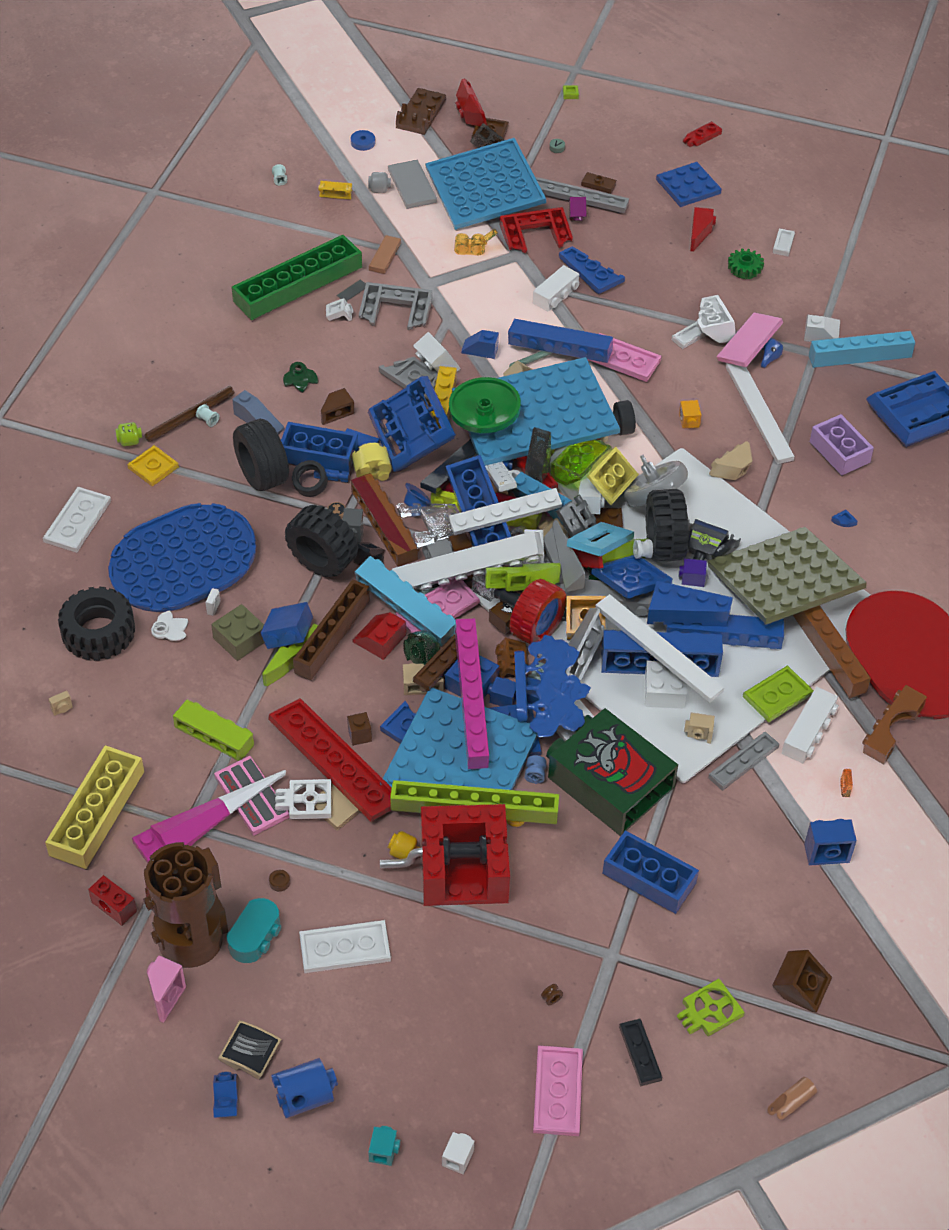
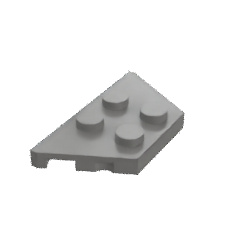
(408, 371)

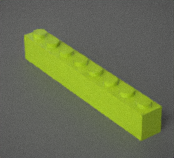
(519, 805)

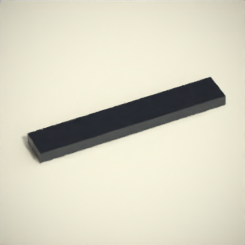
(438, 478)

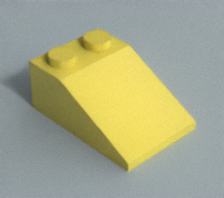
(612, 475)

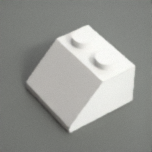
(434, 353)

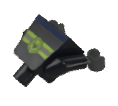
(709, 540)

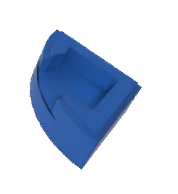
(844, 519)

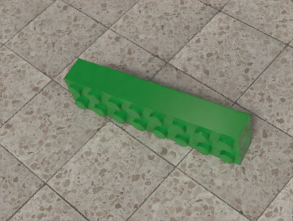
(297, 277)

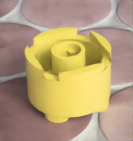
(372, 459)

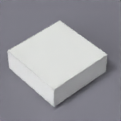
(212, 602)

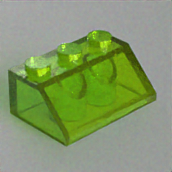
(577, 461)

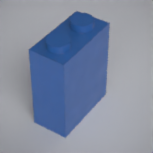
(287, 625)

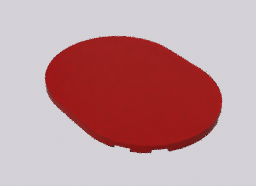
(903, 643)

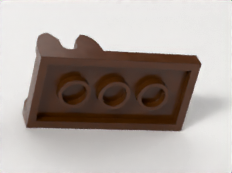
(420, 111)

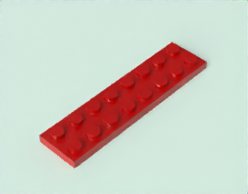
(334, 758)

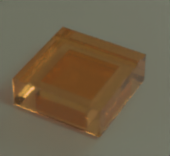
(846, 783)

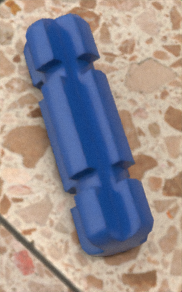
(334, 475)

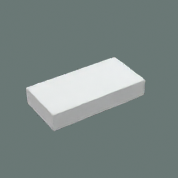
(783, 242)
(688, 336)

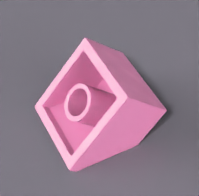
(166, 985)

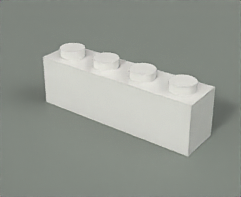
(810, 724)

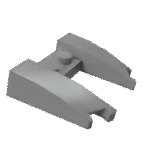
(376, 293)

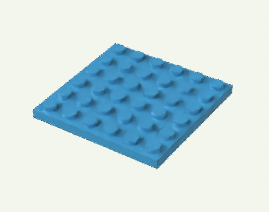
(485, 183)
(437, 749)

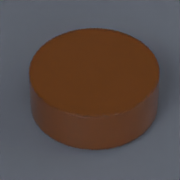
(279, 880)

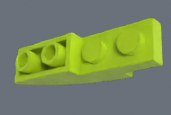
(520, 577)

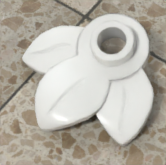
(169, 627)

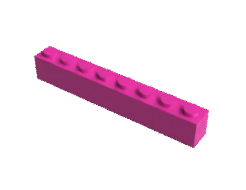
(471, 694)

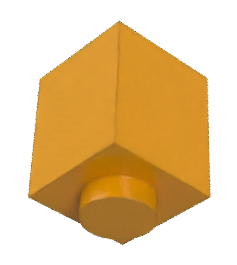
(690, 414)

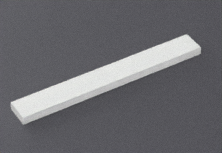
(760, 413)
(660, 648)

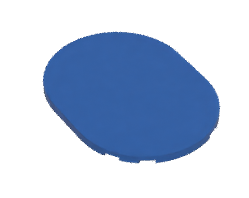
(182, 557)

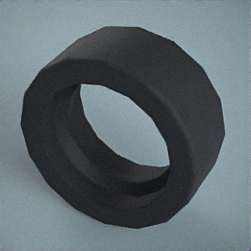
(625, 417)
(314, 490)

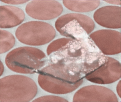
(435, 518)

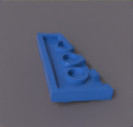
(590, 270)

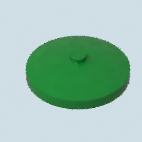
(484, 405)

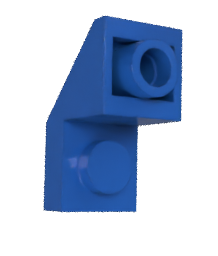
(225, 1095)

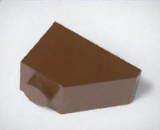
(337, 406)

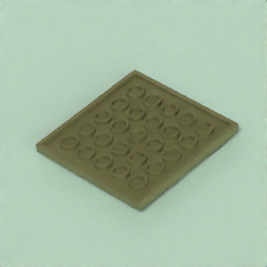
(786, 575)

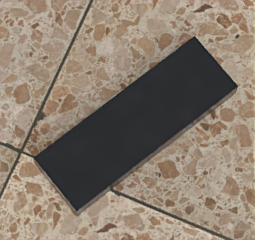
(640, 1052)

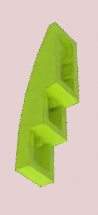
(283, 660)

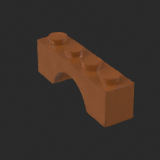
(906, 705)

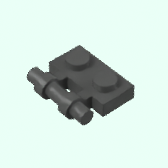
(571, 516)

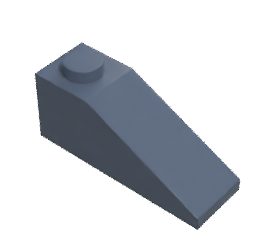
(251, 408)

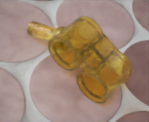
(473, 245)

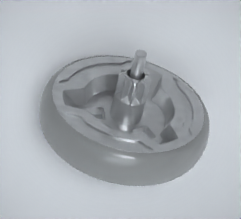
(663, 476)

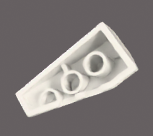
(715, 319)

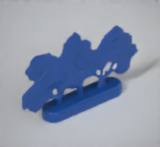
(556, 688)

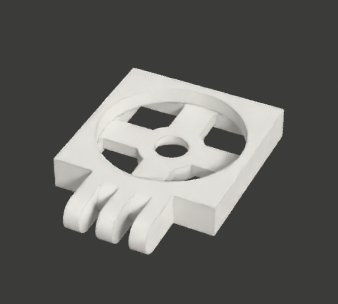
(287, 797)

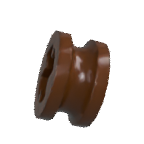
(552, 994)

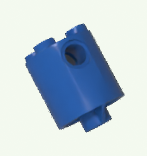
(304, 1087)

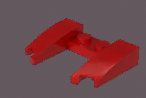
(554, 218)

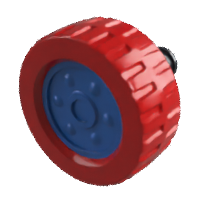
(535, 610)

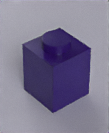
(693, 572)

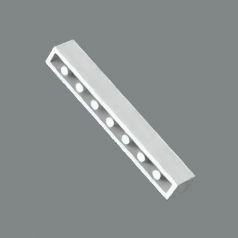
(472, 561)

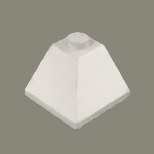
(821, 328)

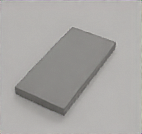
(412, 184)

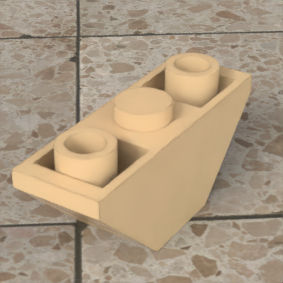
(733, 463)

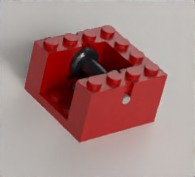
(474, 848)

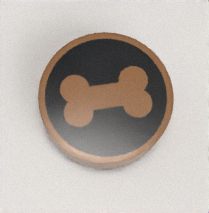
(337, 508)

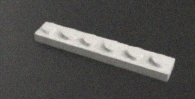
(505, 511)

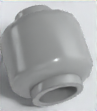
(379, 182)

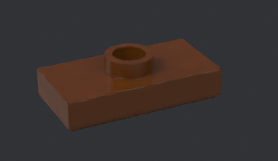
(598, 182)

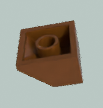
(802, 980)

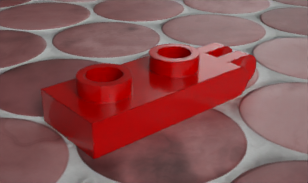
(702, 134)

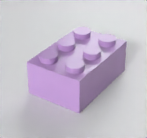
(841, 444)

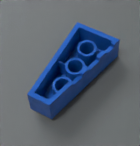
(688, 606)

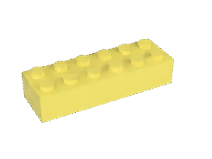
(95, 807)

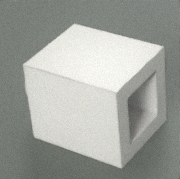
(458, 1152)

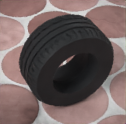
(260, 454)

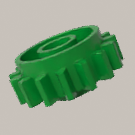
(745, 264)

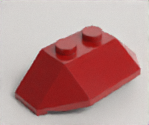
(468, 105)

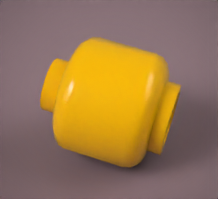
(402, 844)

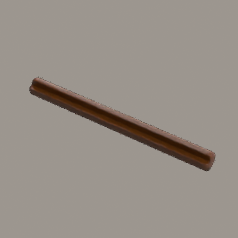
(188, 414)

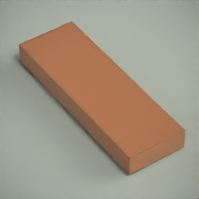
(385, 254)

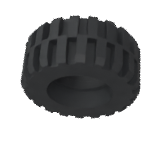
(667, 524)
(321, 540)
(102, 641)

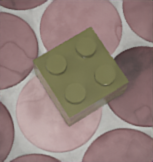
(238, 632)

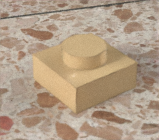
(60, 703)

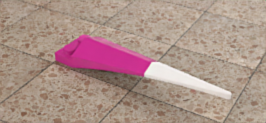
(196, 822)

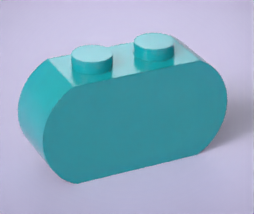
(254, 930)

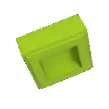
(570, 92)

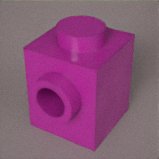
(577, 208)

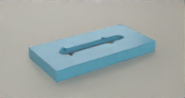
(616, 538)

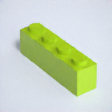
(213, 730)

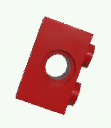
(112, 900)

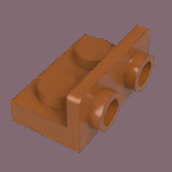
(506, 655)

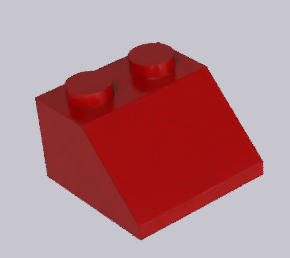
(381, 634)

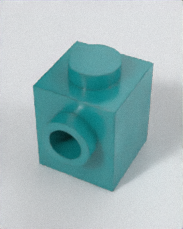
(383, 1145)

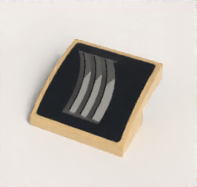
(249, 1049)

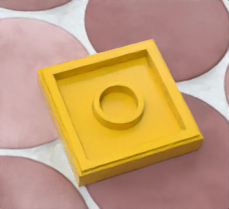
(153, 465)

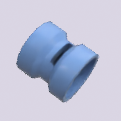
(535, 769)

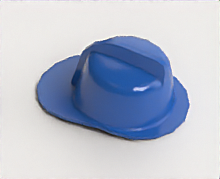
(415, 495)

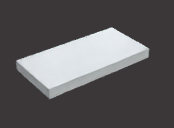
(77, 519)
(344, 946)

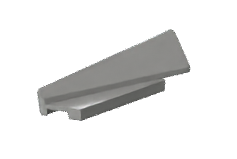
(556, 548)
(586, 642)

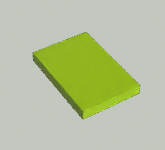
(778, 693)

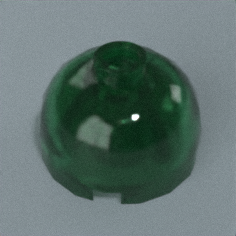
(420, 647)

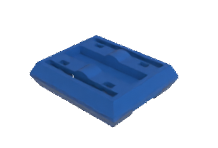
(916, 405)
(411, 423)

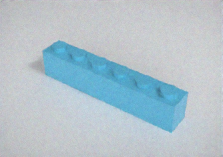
(861, 349)
(406, 600)

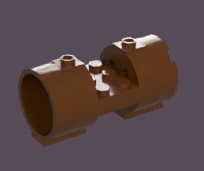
(185, 904)

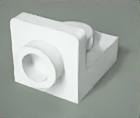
(338, 309)

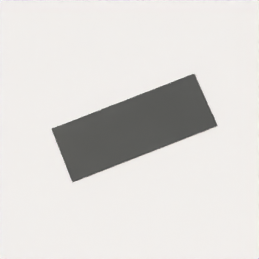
(352, 290)

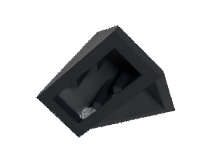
(367, 549)

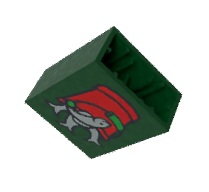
(611, 770)

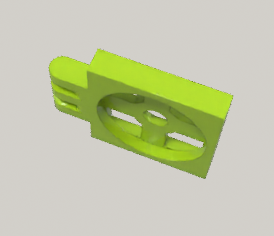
(697, 1018)

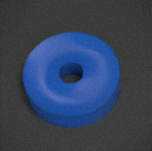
(362, 140)

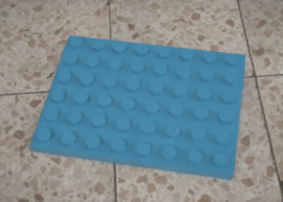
(554, 399)

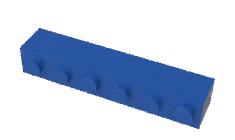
(560, 340)
(740, 631)

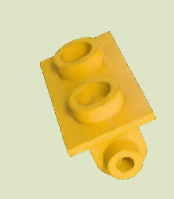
(335, 190)

